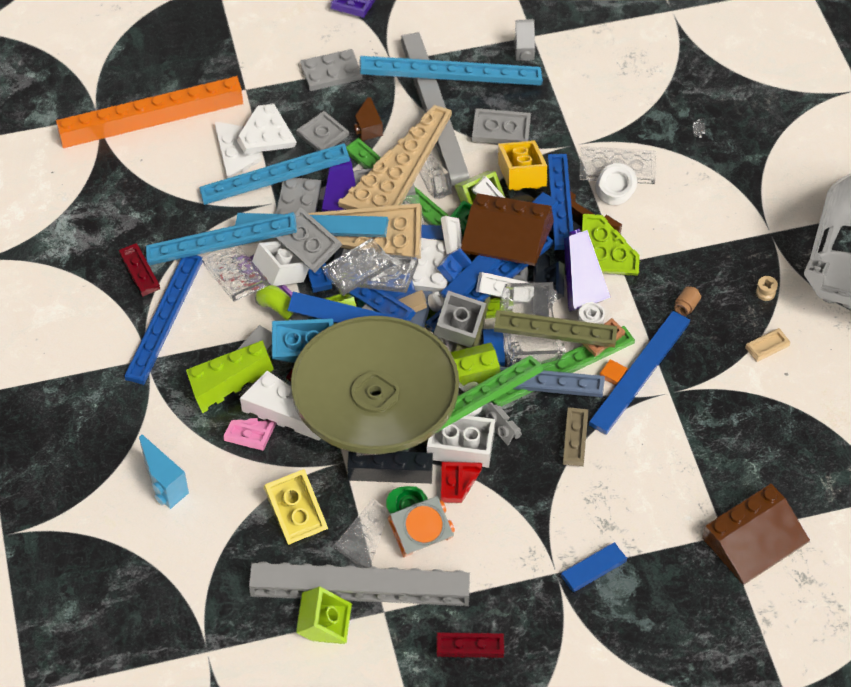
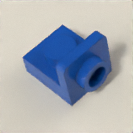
(453, 264)

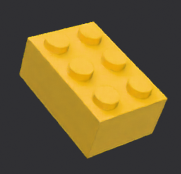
(522, 165)

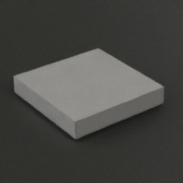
(322, 132)

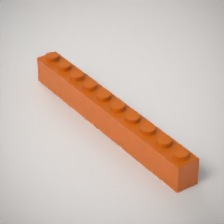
(149, 112)

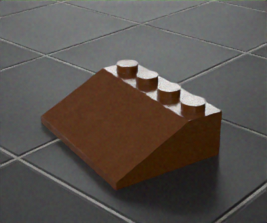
(507, 229)
(756, 534)

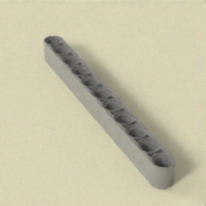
(430, 95)

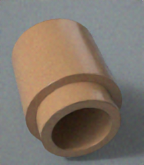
(687, 301)

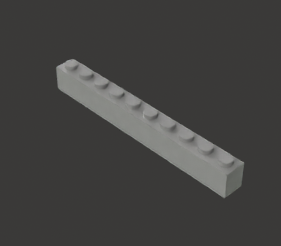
(361, 584)

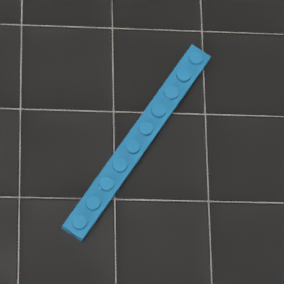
(450, 70)

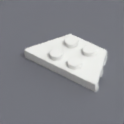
(232, 154)

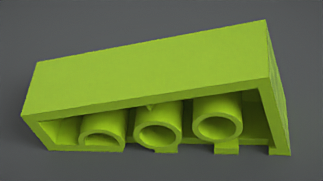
(228, 373)

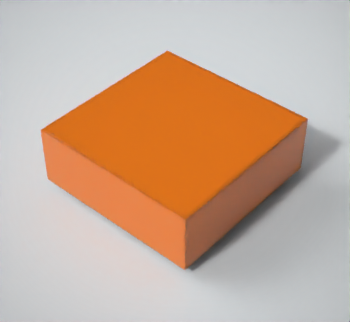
(613, 372)

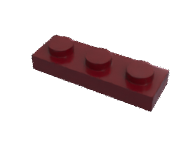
(139, 269)
(470, 645)

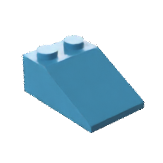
(293, 335)
(166, 476)

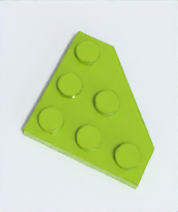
(610, 247)

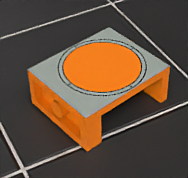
(421, 525)

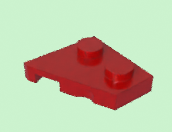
(457, 480)

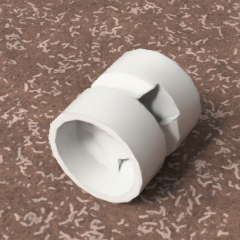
(592, 313)

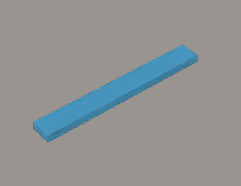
(274, 173)
(337, 225)
(221, 238)

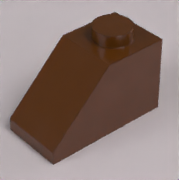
(368, 122)

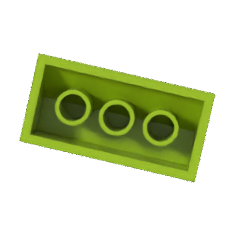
(476, 363)

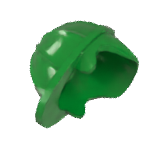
(404, 497)

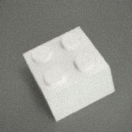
(279, 264)

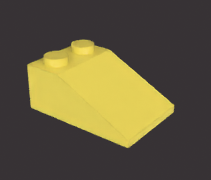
(295, 506)

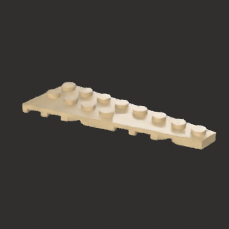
(398, 168)
(403, 228)

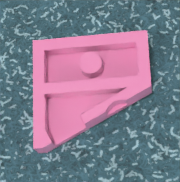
(250, 432)

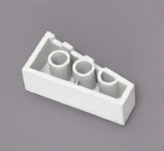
(273, 400)

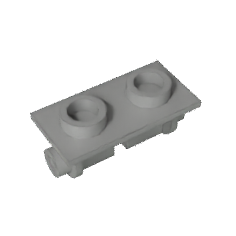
(503, 428)

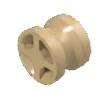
(763, 292)

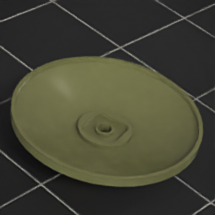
(382, 355)

